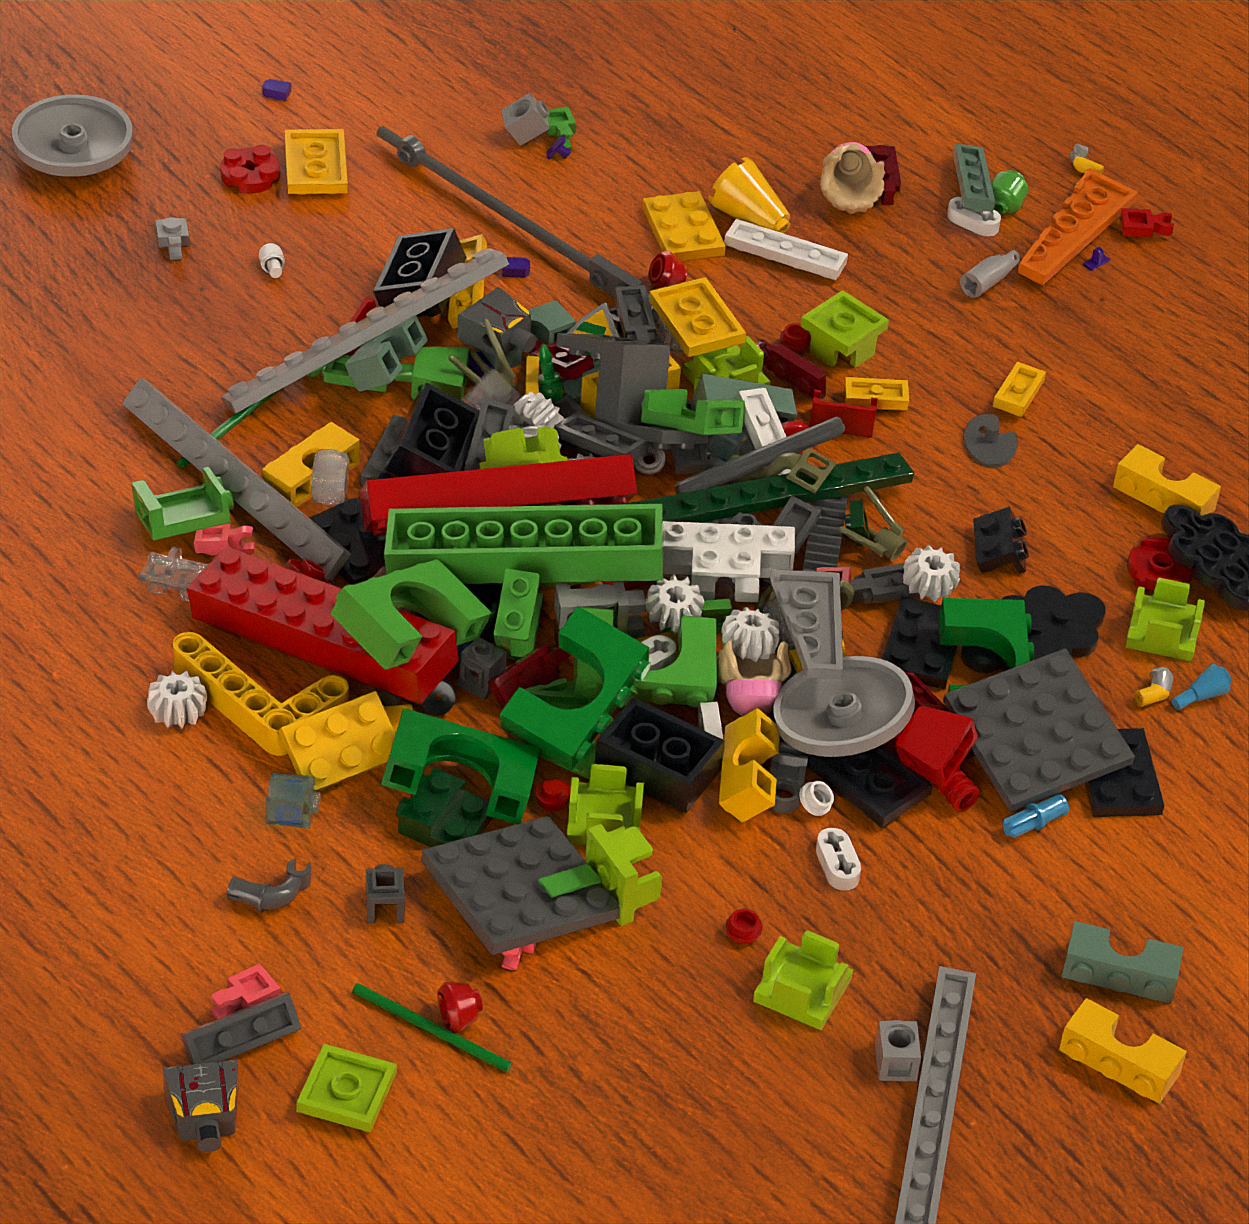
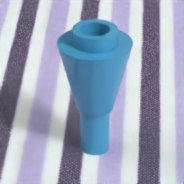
(1209, 684)

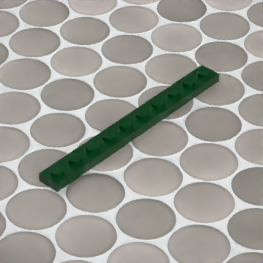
(776, 490)

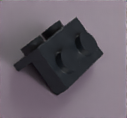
(1000, 540)

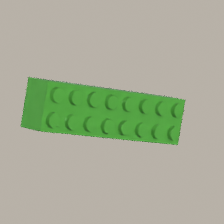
(553, 541)

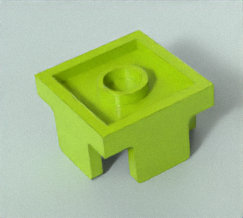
(845, 327)
(731, 363)
(513, 449)
(1165, 621)
(603, 801)
(612, 859)
(803, 979)

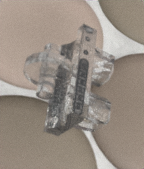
(170, 572)

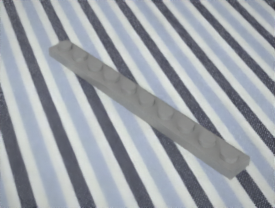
(355, 334)
(245, 485)
(936, 1098)

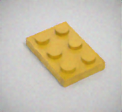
(315, 161)
(684, 226)
(697, 317)
(340, 741)

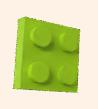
(346, 1087)

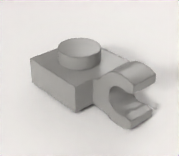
(172, 234)

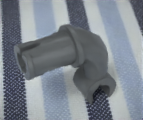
(267, 896)

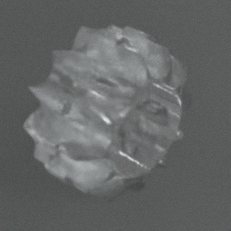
(330, 477)

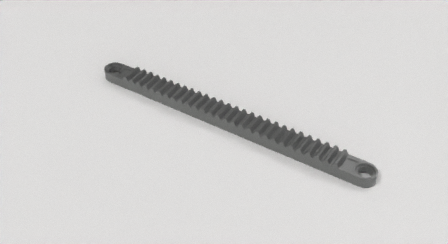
(821, 551)

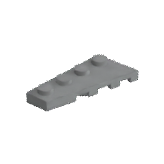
(813, 618)

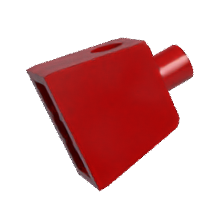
(935, 743)

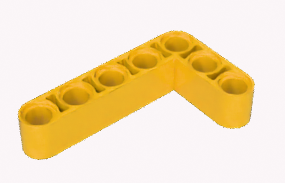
(245, 700)

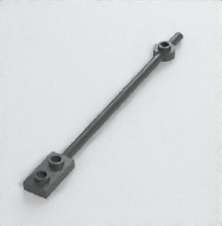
(602, 272)

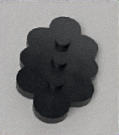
(1212, 550)
(1055, 625)

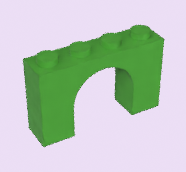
(428, 588)
(685, 681)

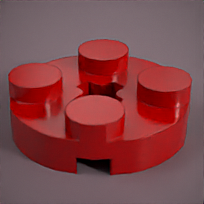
(238, 162)
(1143, 565)

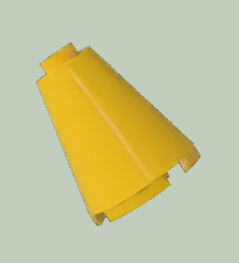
(749, 197)

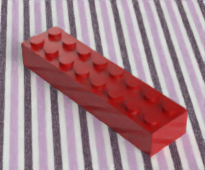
(558, 483)
(296, 618)

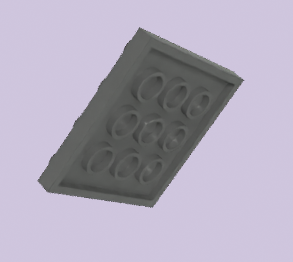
(1040, 729)
(498, 889)

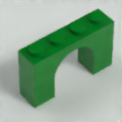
(988, 624)
(568, 733)
(502, 761)

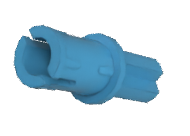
(1035, 816)

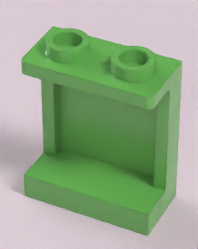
(711, 417)
(183, 509)
(518, 613)

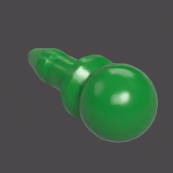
(549, 379)

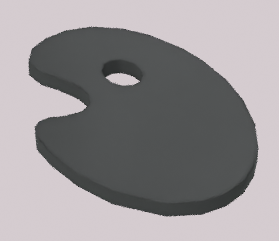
(992, 447)

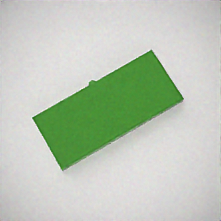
(569, 880)

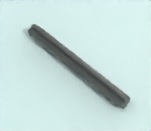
(762, 457)

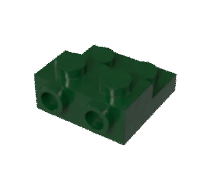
(442, 811)

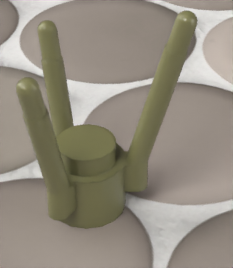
(507, 374)
(886, 541)

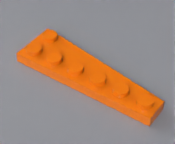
(1082, 218)

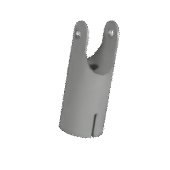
(988, 273)

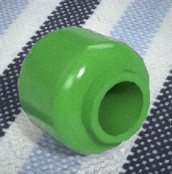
(1009, 191)

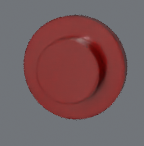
(795, 337)
(552, 794)
(744, 926)

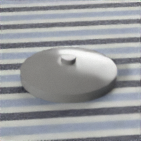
(72, 135)
(845, 714)

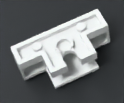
(727, 551)

